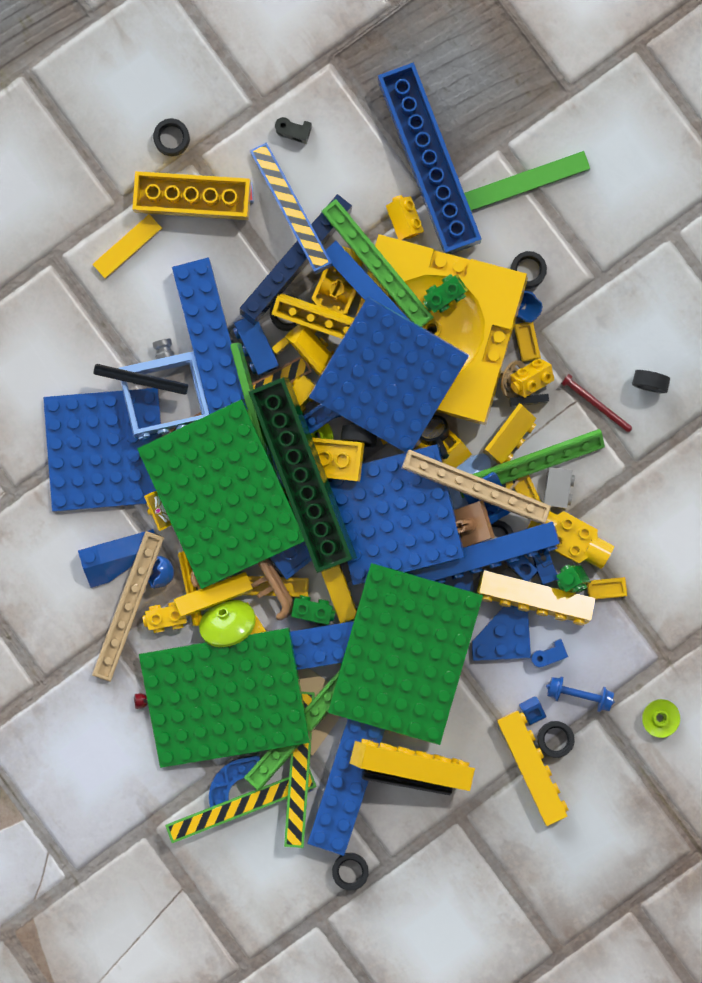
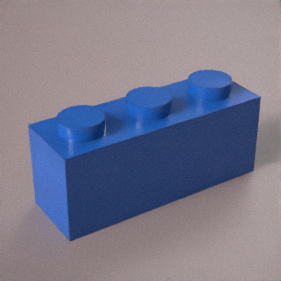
(256, 347)

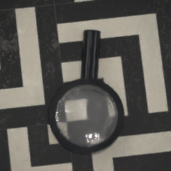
(436, 433)

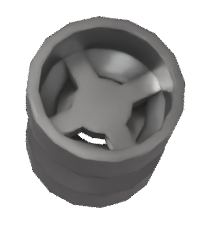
(163, 348)

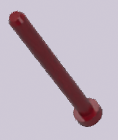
(596, 403)

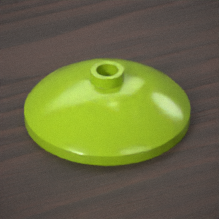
(227, 623)

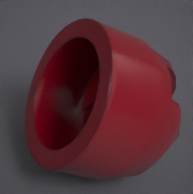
(139, 702)

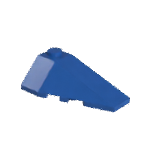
(110, 559)

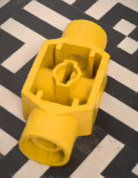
(333, 290)
(578, 540)

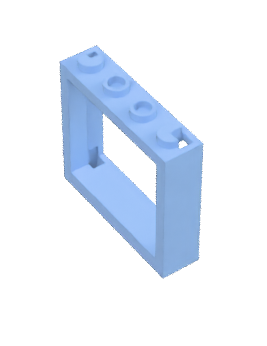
(159, 365)

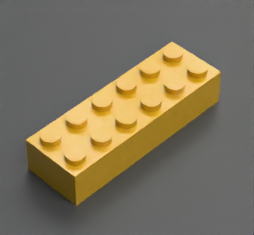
(191, 195)
(412, 765)

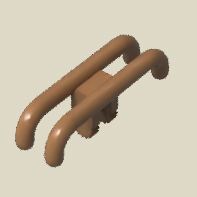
(275, 585)

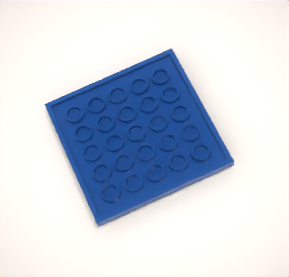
(388, 375)
(94, 448)
(397, 517)

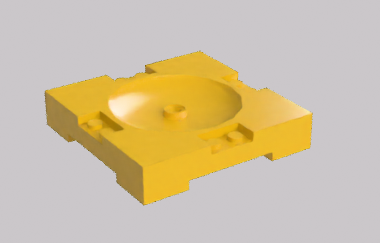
(476, 324)

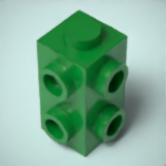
(439, 297)
(572, 579)
(313, 611)

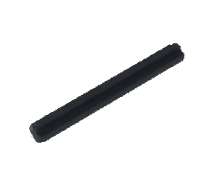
(140, 379)
(405, 782)

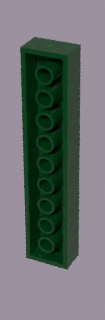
(302, 474)

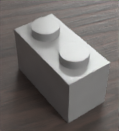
(558, 488)

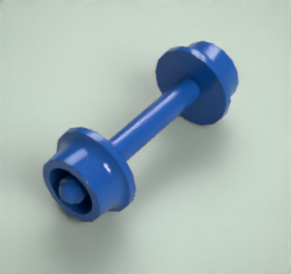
(605, 699)

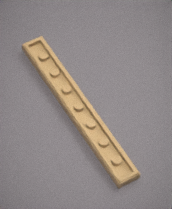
(476, 487)
(128, 606)

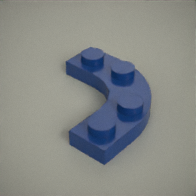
(228, 776)

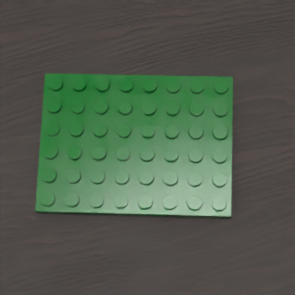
(221, 494)
(405, 654)
(224, 699)

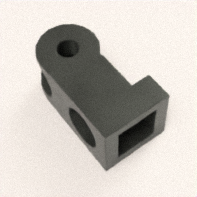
(292, 130)

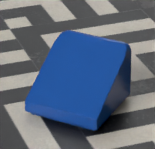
(532, 710)

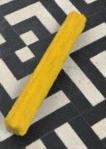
(186, 573)

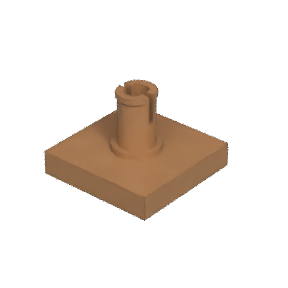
(473, 524)

